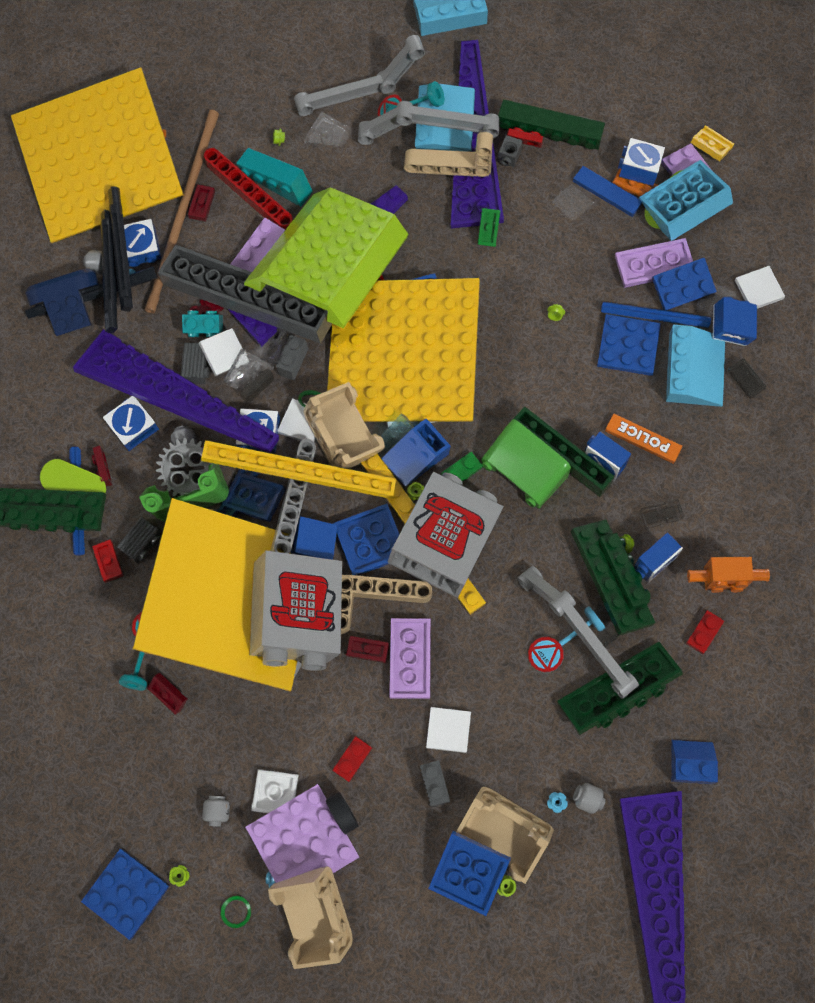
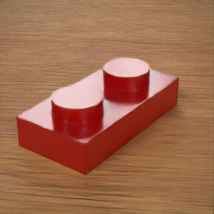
(532, 138)
(107, 561)
(705, 632)
(352, 759)

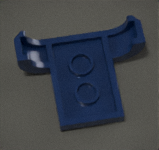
(64, 299)
(252, 496)

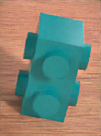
(195, 323)

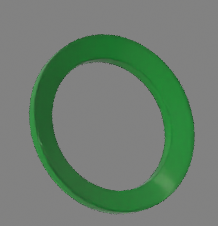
(304, 393)
(224, 907)

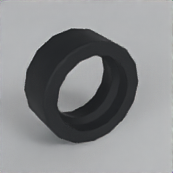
(342, 813)

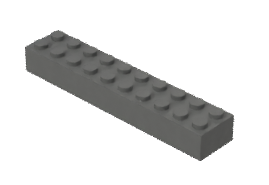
(225, 287)

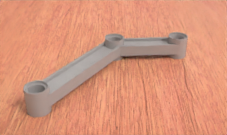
(383, 82)
(406, 114)
(563, 604)

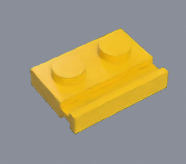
(712, 143)

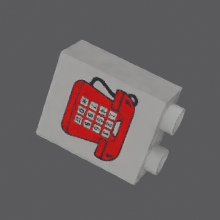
(445, 533)
(296, 610)

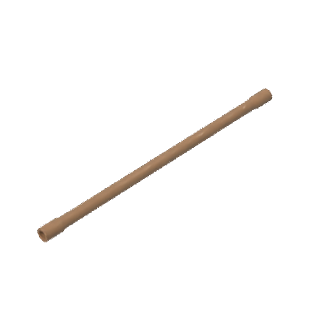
(210, 124)

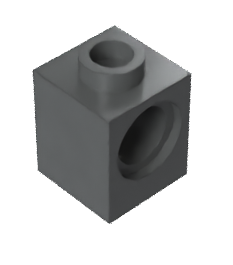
(510, 145)

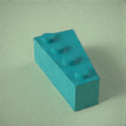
(276, 176)

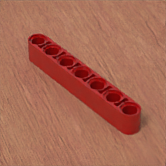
(246, 184)

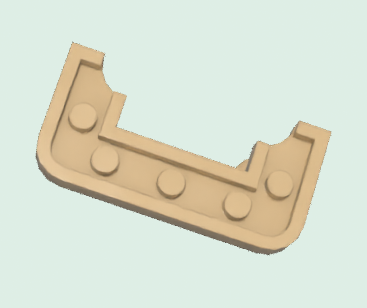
(341, 428)
(508, 830)
(314, 918)

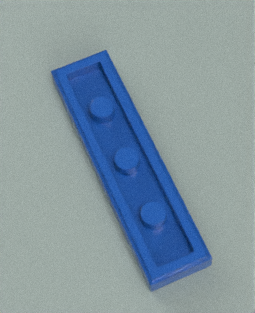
(607, 191)

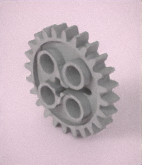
(186, 451)

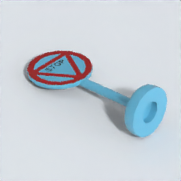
(547, 653)

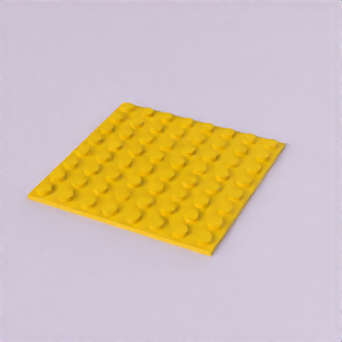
(96, 142)
(411, 351)
(203, 595)

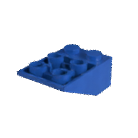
(416, 452)

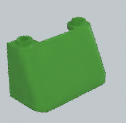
(527, 463)
(210, 492)

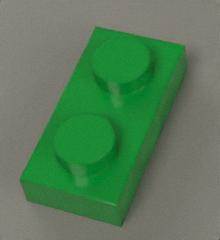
(488, 227)
(465, 467)

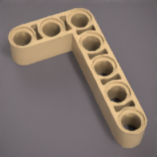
(453, 162)
(374, 593)

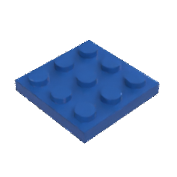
(629, 345)
(368, 539)
(469, 873)
(125, 894)

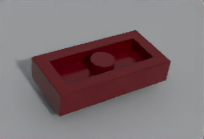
(201, 203)
(100, 460)
(367, 649)
(167, 693)

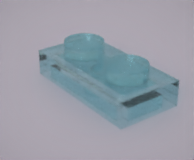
(396, 431)

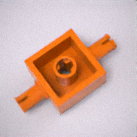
(728, 573)

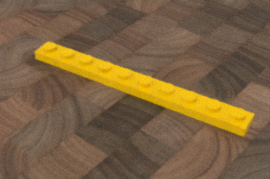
(298, 469)
(403, 507)

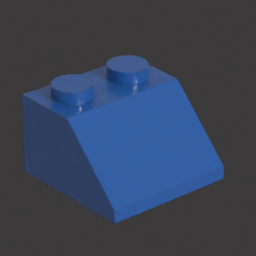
(694, 762)

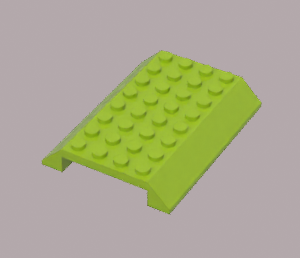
(331, 253)

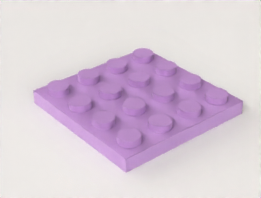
(301, 837)

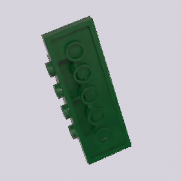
(51, 510)
(614, 576)
(598, 702)

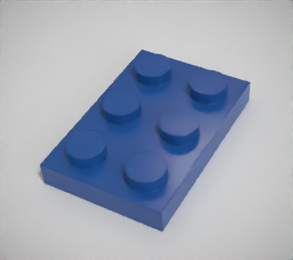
(684, 284)

